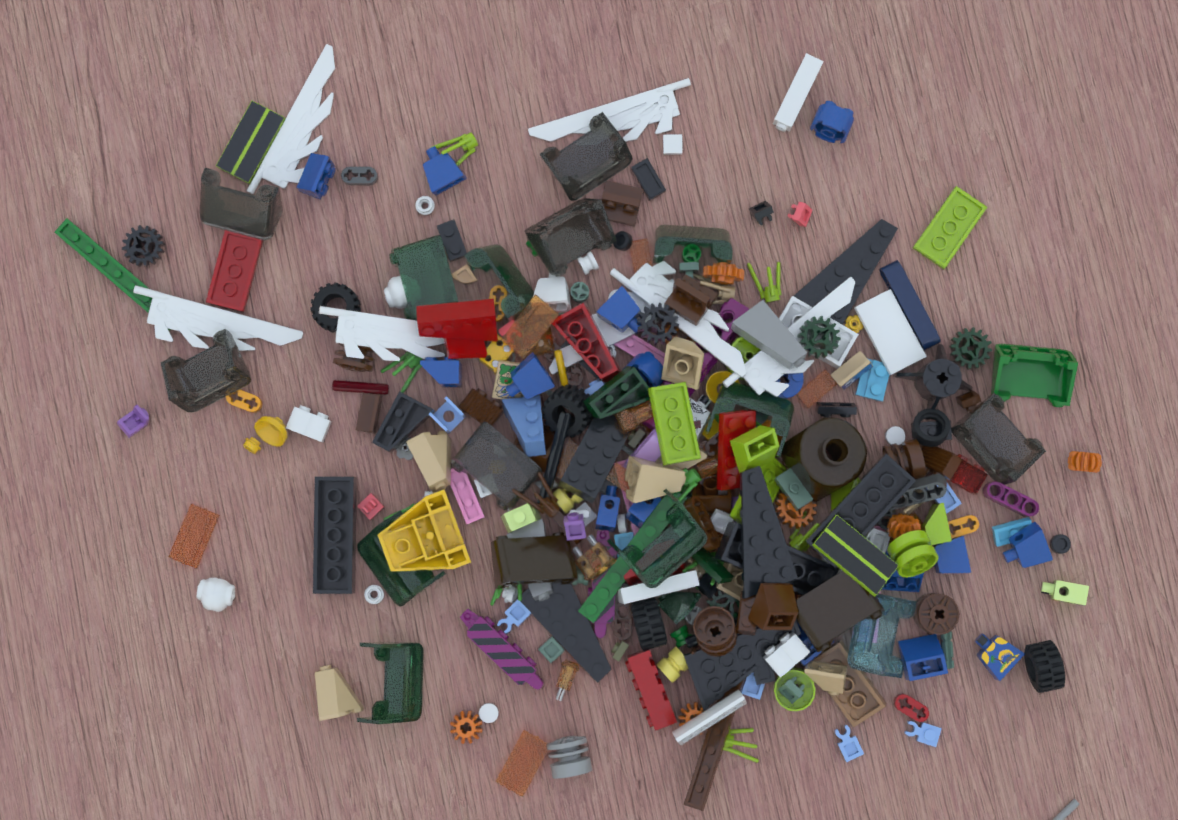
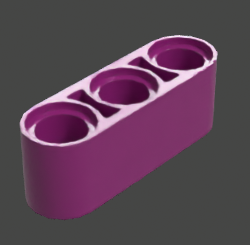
(1019, 503)

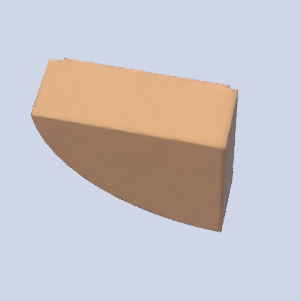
(464, 275)

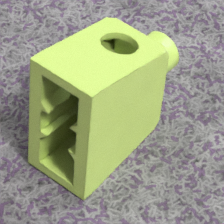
(520, 517)
(1074, 593)

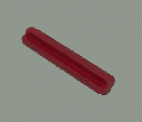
(360, 387)

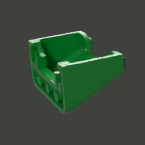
(1034, 373)

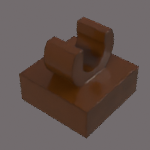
(968, 400)

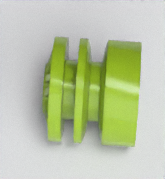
(809, 690)

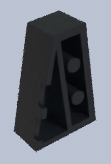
(401, 421)

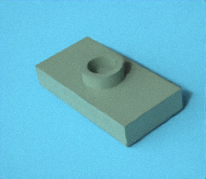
(793, 489)

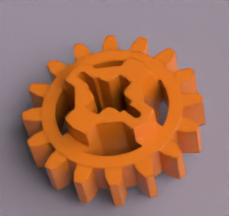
(723, 273)
(792, 516)

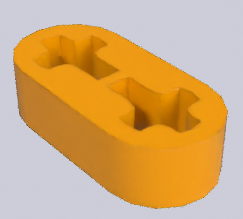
(494, 290)
(242, 404)
(966, 530)

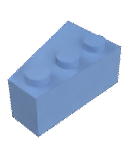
(527, 423)

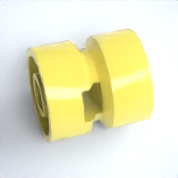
(564, 501)
(673, 664)

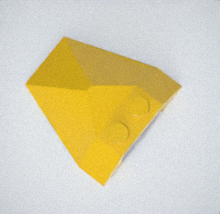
(425, 537)

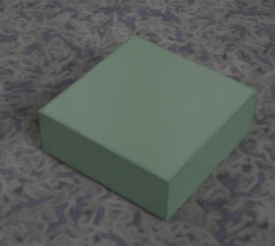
(551, 649)

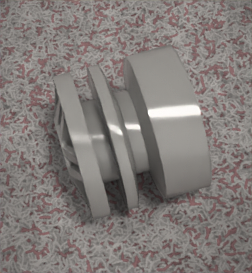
(570, 761)

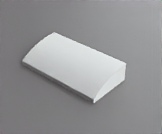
(796, 309)
(890, 332)
(671, 584)
(709, 717)

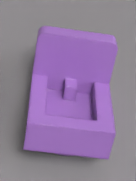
(134, 421)
(574, 526)

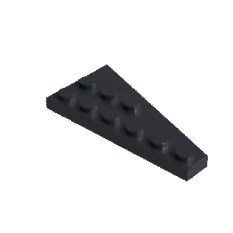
(854, 262)
(762, 539)
(569, 627)
(717, 675)

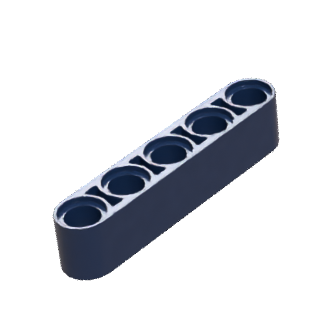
(907, 298)

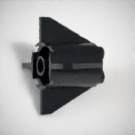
(937, 379)

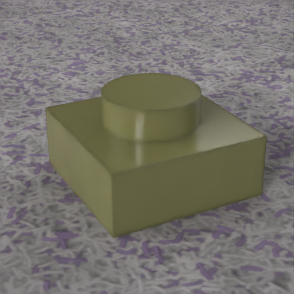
(635, 438)
(619, 649)

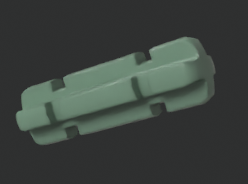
(947, 647)

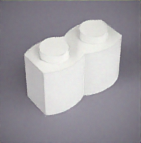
(309, 424)
(786, 653)

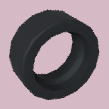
(936, 415)

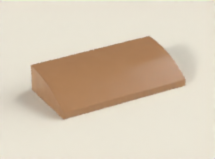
(860, 696)

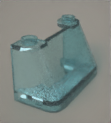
(874, 640)

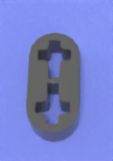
(359, 180)

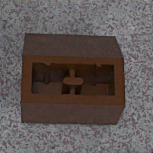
(774, 607)

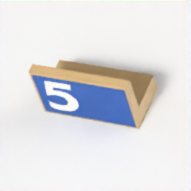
(851, 370)

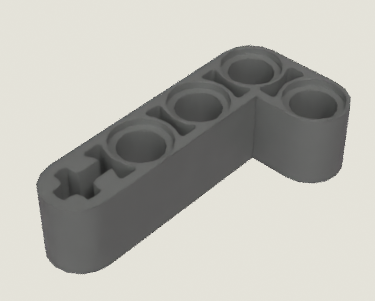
(930, 492)

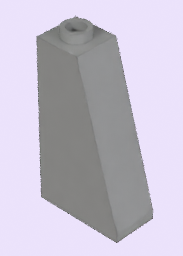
(770, 335)
(539, 591)

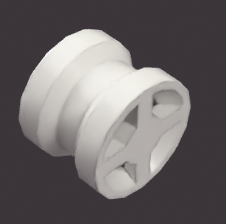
(588, 263)

